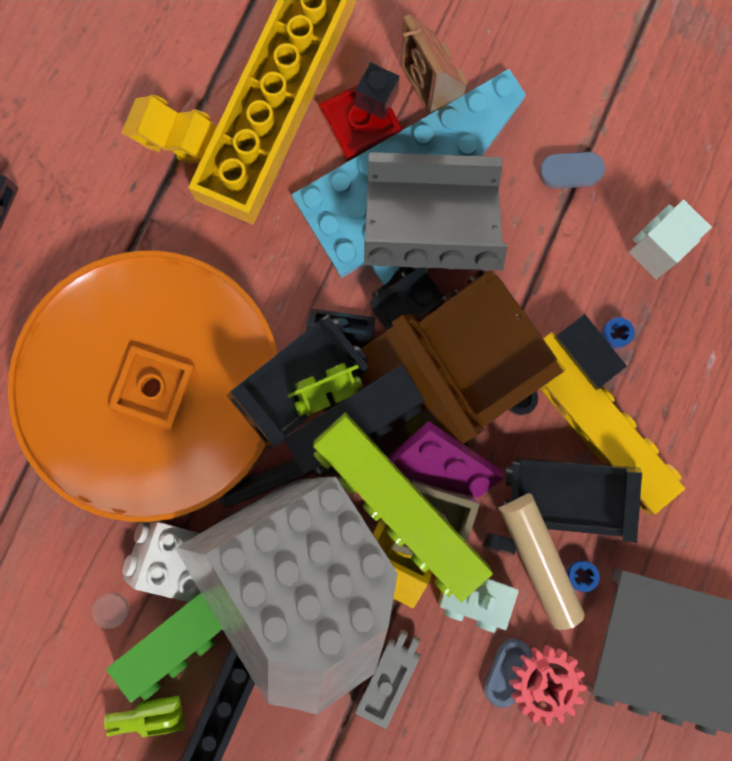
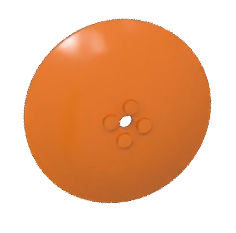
(84, 375)

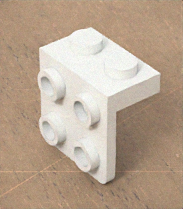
(156, 564)

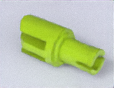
(148, 718)

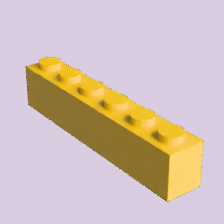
(610, 432)

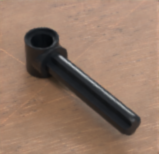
(265, 481)

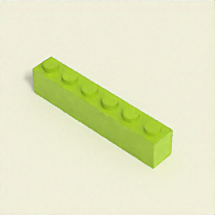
(402, 508)

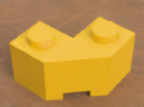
(161, 127)

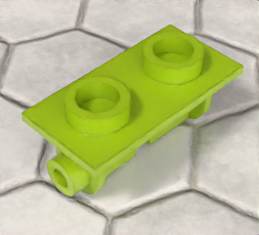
(313, 394)

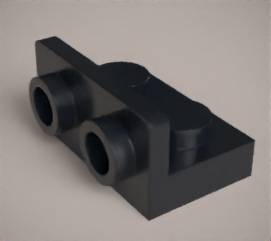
(410, 295)

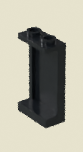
(264, 394)
(580, 495)

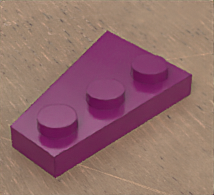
(444, 462)

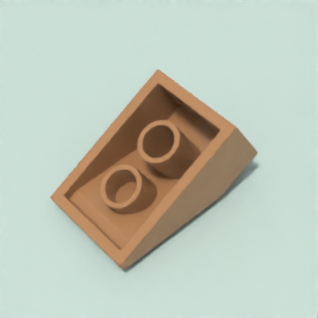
(429, 67)

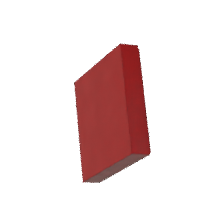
(355, 128)

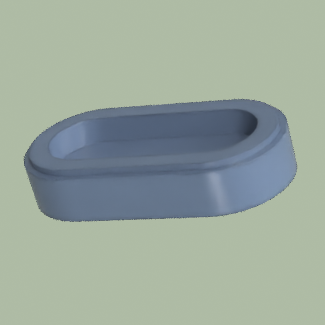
(572, 170)
(497, 681)

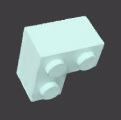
(668, 238)

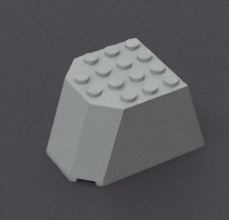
(298, 591)

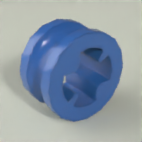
(617, 323)
(583, 565)

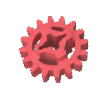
(561, 689)

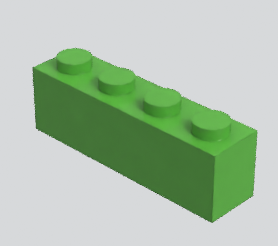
(165, 650)

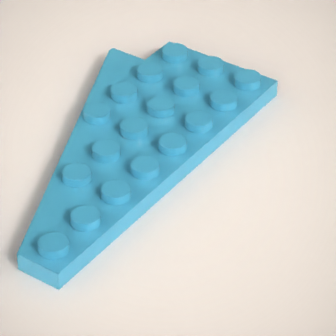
(338, 201)

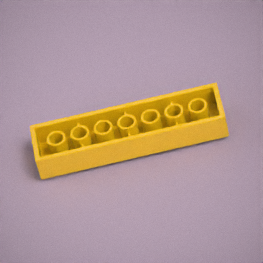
(269, 105)

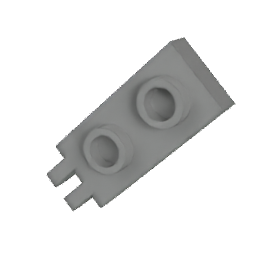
(389, 681)

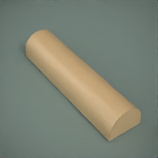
(542, 562)

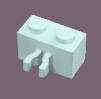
(488, 604)

